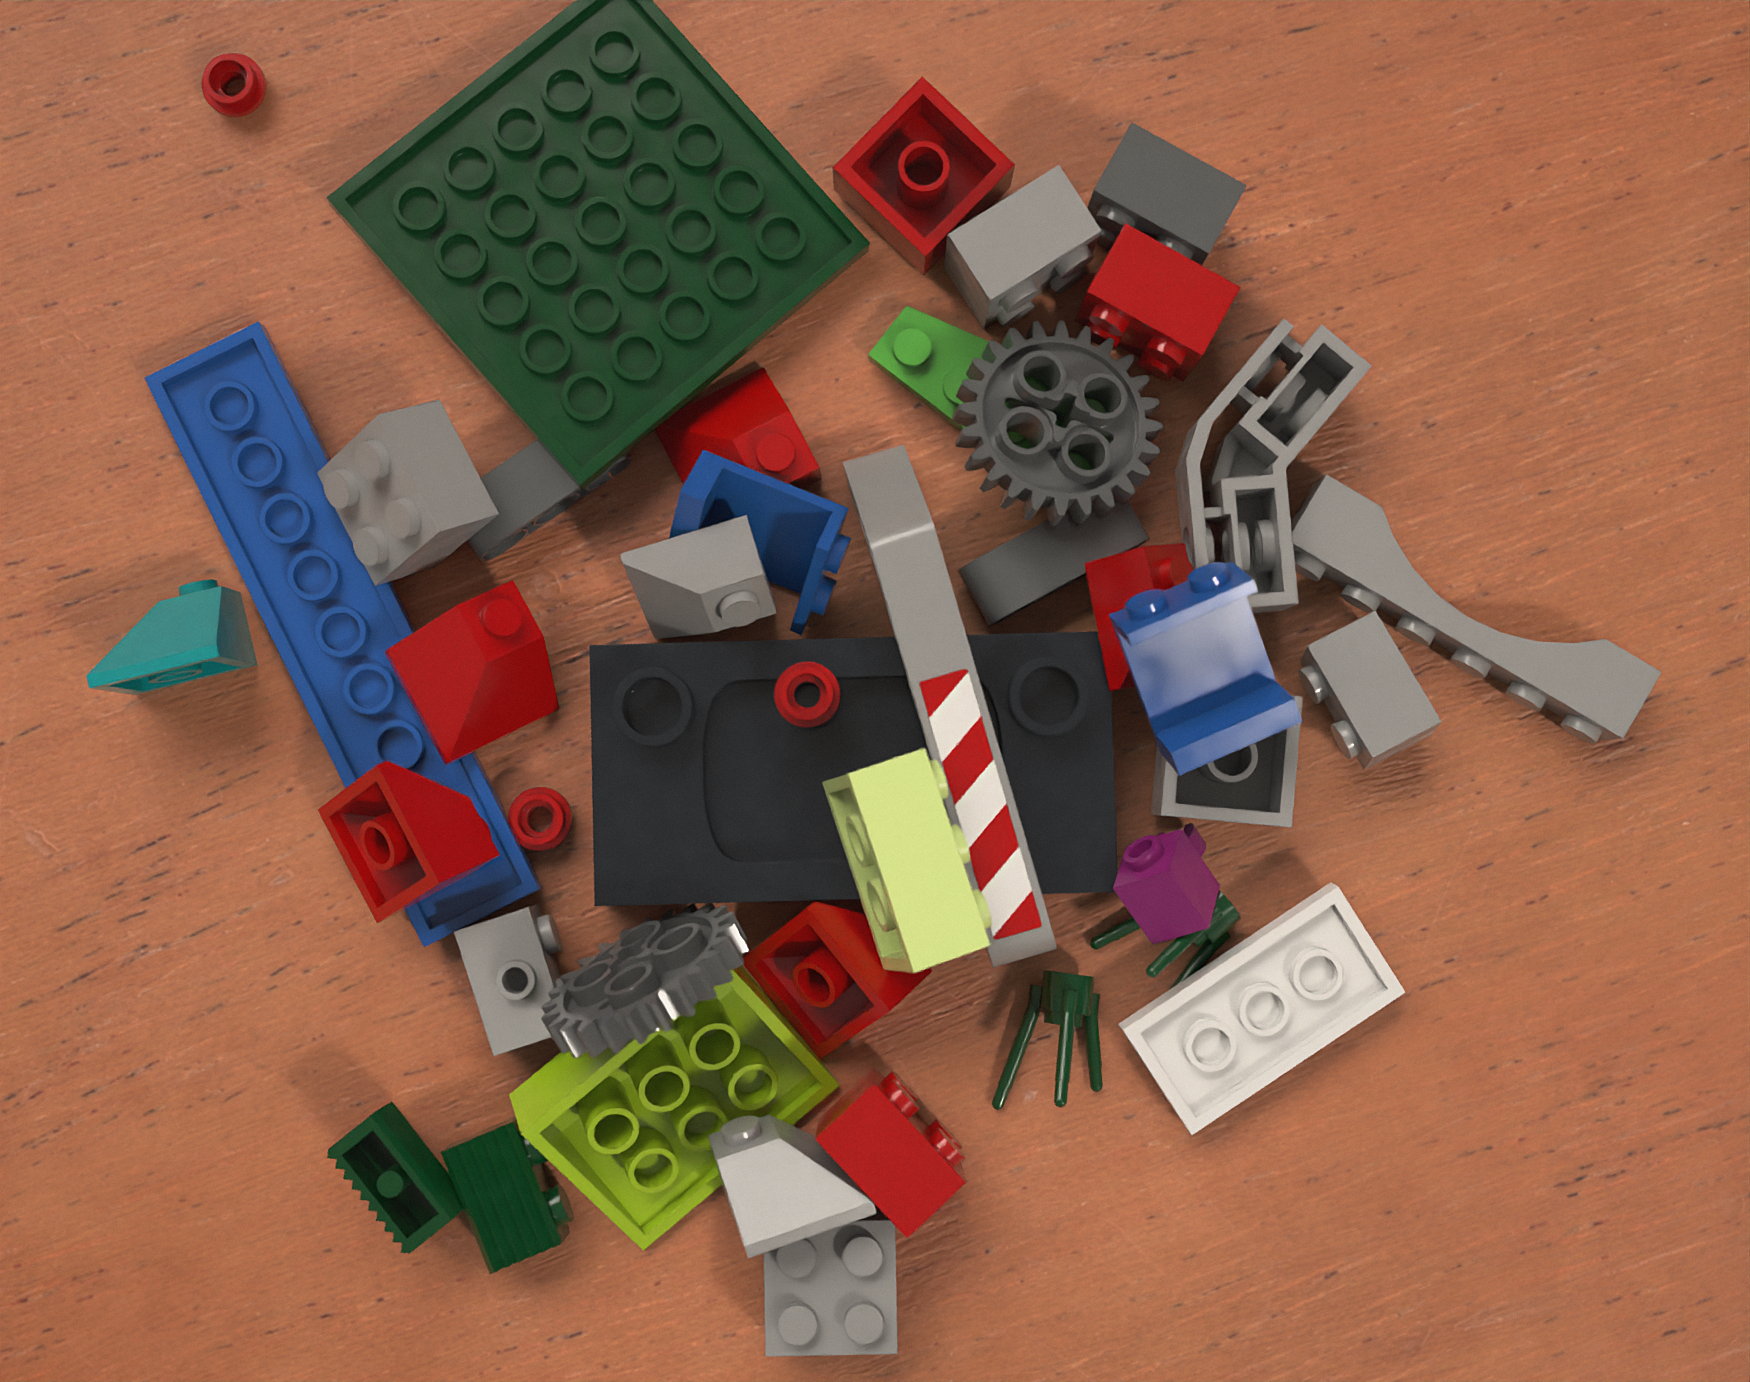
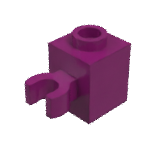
(1167, 884)

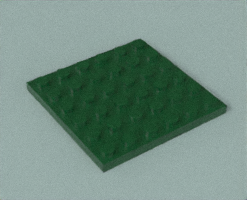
(599, 228)

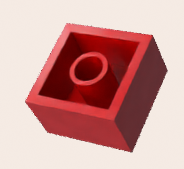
(922, 174)
(1155, 304)
(891, 1150)

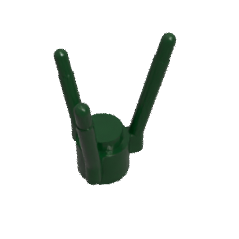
(1211, 939)
(1066, 1002)

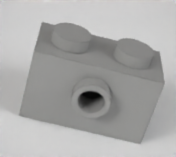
(1367, 691)
(511, 974)

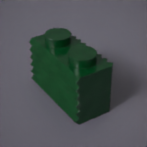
(397, 1177)
(507, 1195)

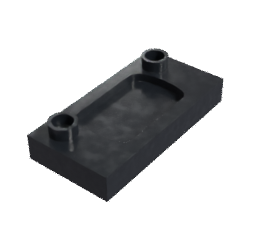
(726, 799)

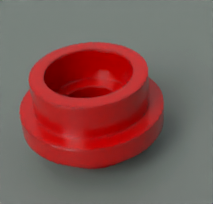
(221, 73)
(807, 673)
(520, 815)

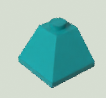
(179, 642)

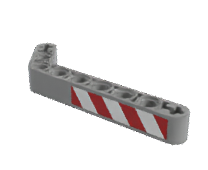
(950, 699)

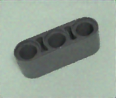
(527, 495)
(1047, 560)

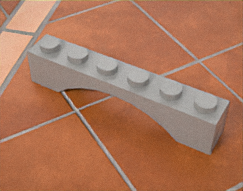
(1351, 544)

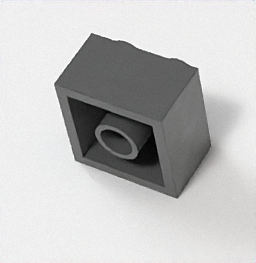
(1163, 195)

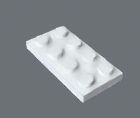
(1262, 1008)

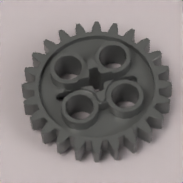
(1044, 472)
(644, 980)

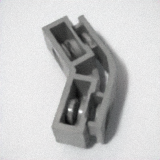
(1251, 462)

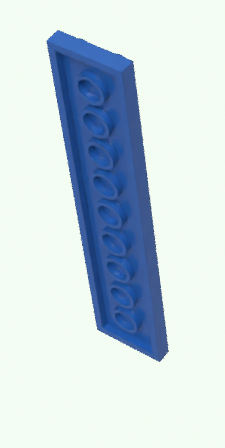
(259, 477)

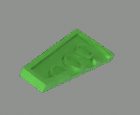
(933, 361)

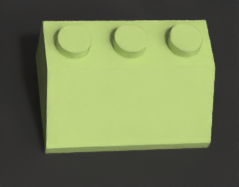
(908, 862)

